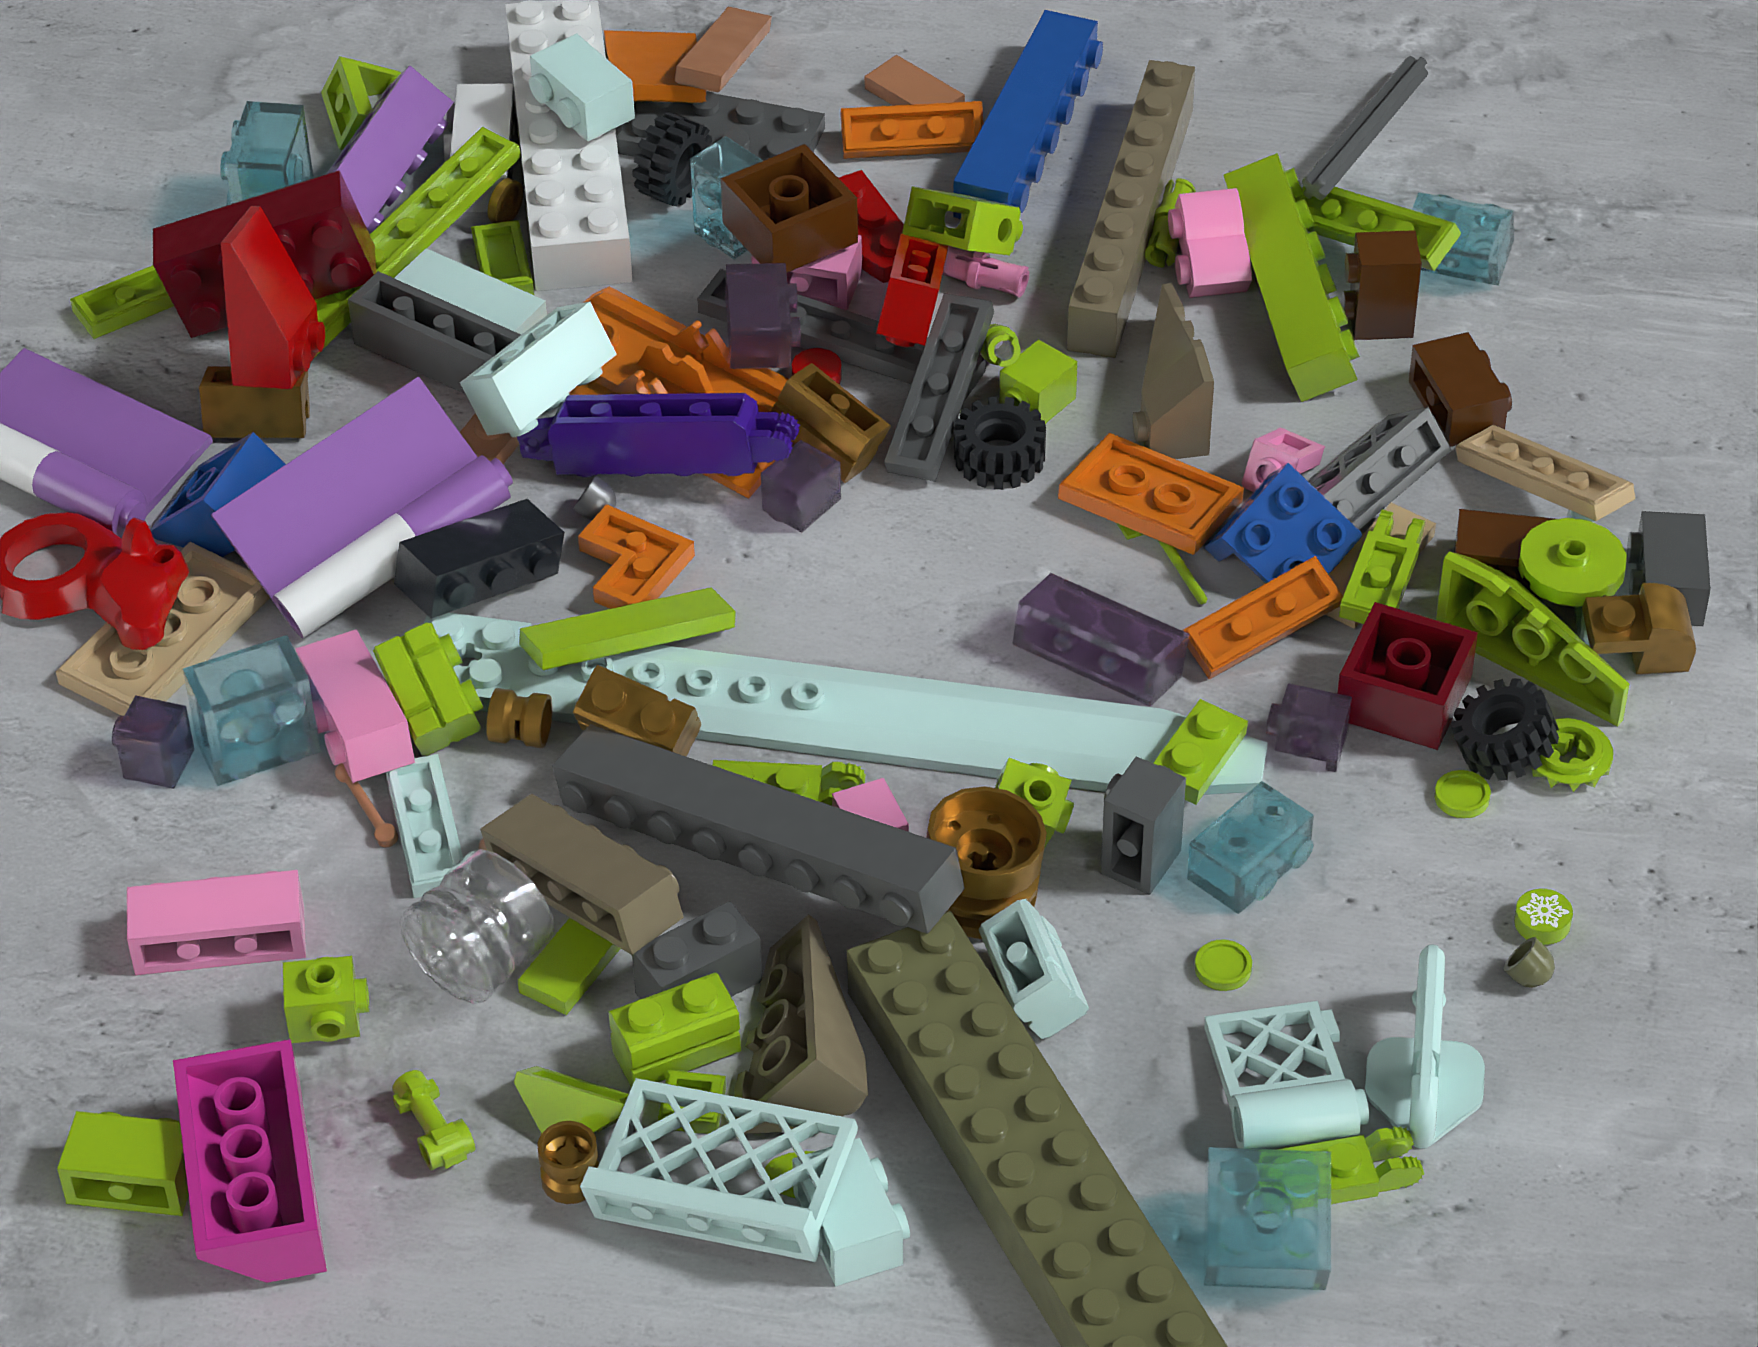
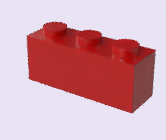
(912, 291)

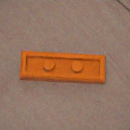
(910, 129)
(1262, 617)

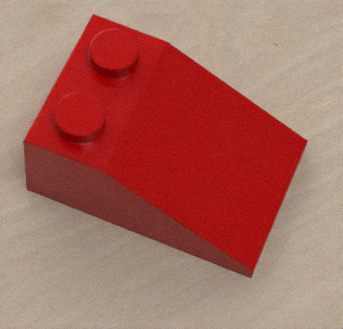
(267, 307)

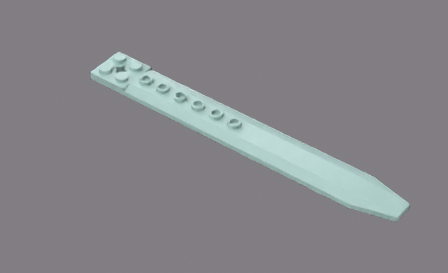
(855, 711)

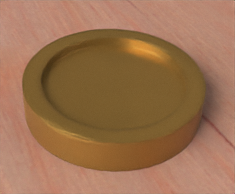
(505, 201)

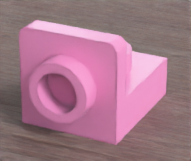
(1275, 451)

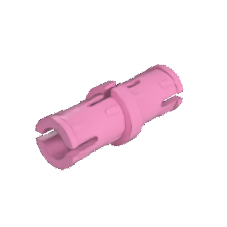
(981, 270)

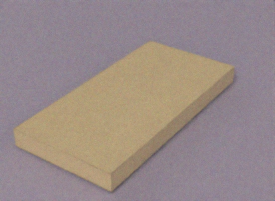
(206, 613)

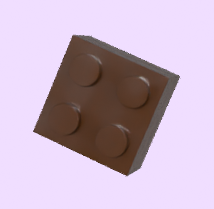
(789, 209)

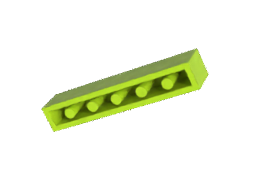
(1292, 280)

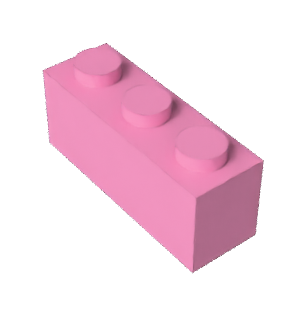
(355, 707)
(215, 922)

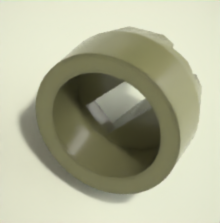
(1530, 964)

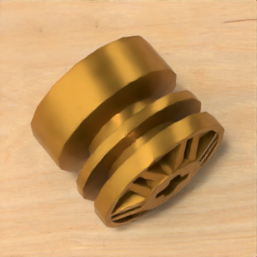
(997, 849)

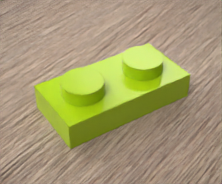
(1202, 747)

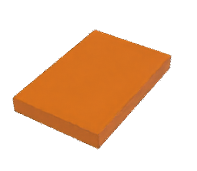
(652, 62)
(1151, 493)

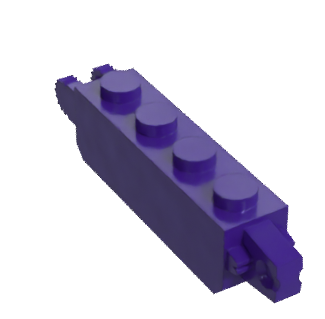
(660, 435)

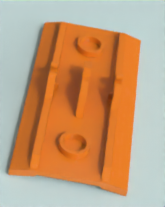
(674, 358)

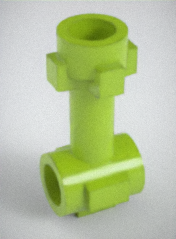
(442, 1142)

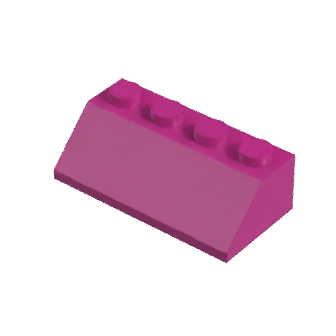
(249, 1162)

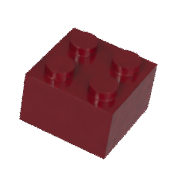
(1407, 674)

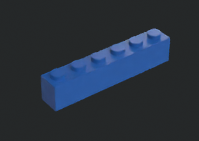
(1031, 111)

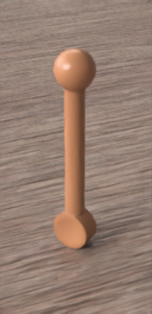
(385, 833)

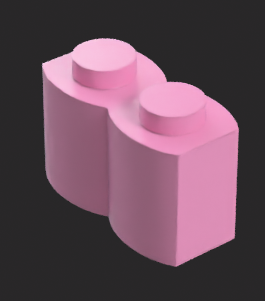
(1211, 243)

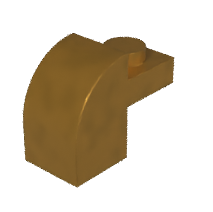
(1647, 624)

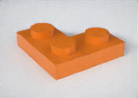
(641, 557)

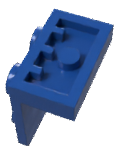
(1285, 526)

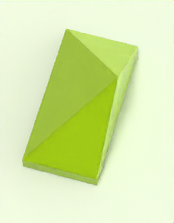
(560, 1097)

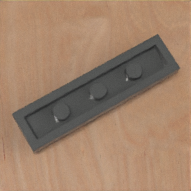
(939, 387)

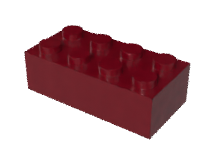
(313, 222)

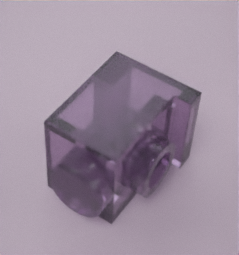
(1311, 724)

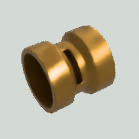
(519, 718)
(564, 1157)

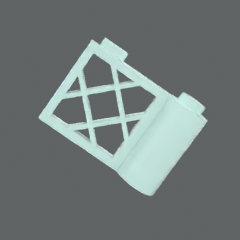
(1288, 1106)

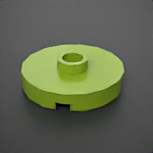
(1572, 561)

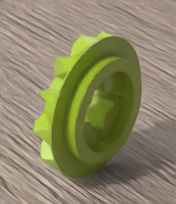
(1592, 760)

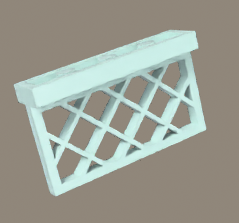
(712, 1214)

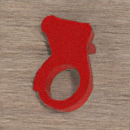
(122, 580)

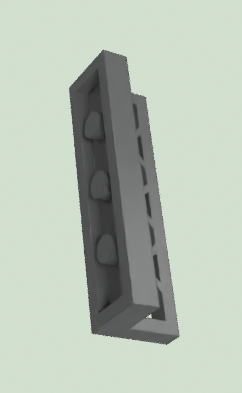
(1382, 464)

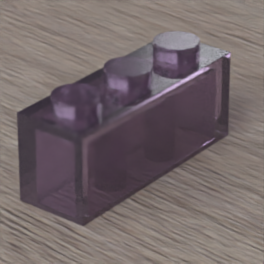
(1100, 639)

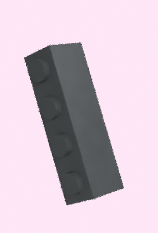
(423, 331)

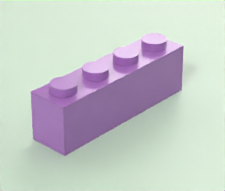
(392, 143)

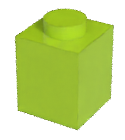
(1042, 379)

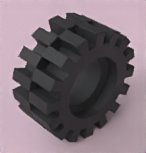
(665, 158)
(999, 423)
(1512, 749)

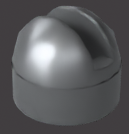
(594, 498)

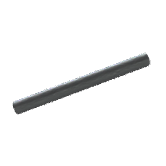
(1364, 128)

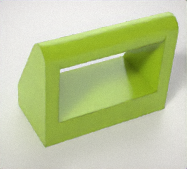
(348, 93)

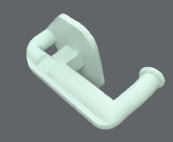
(1424, 1079)

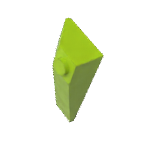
(1527, 637)

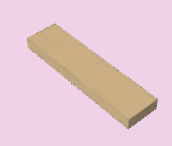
(1545, 472)

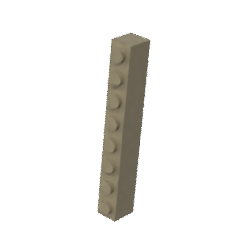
(1127, 213)

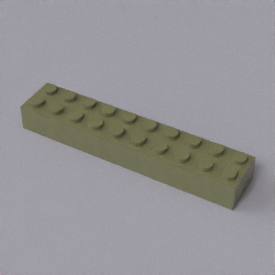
(1021, 1145)

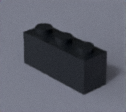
(478, 558)

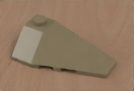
(1175, 386)
(806, 1038)

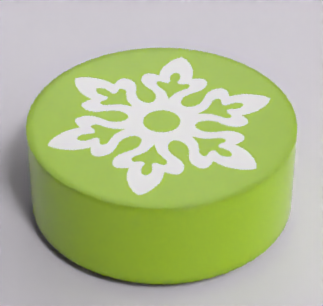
(1543, 915)

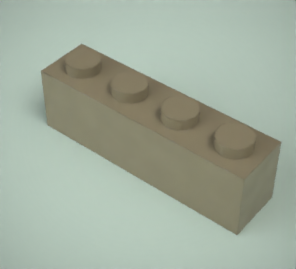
(586, 873)

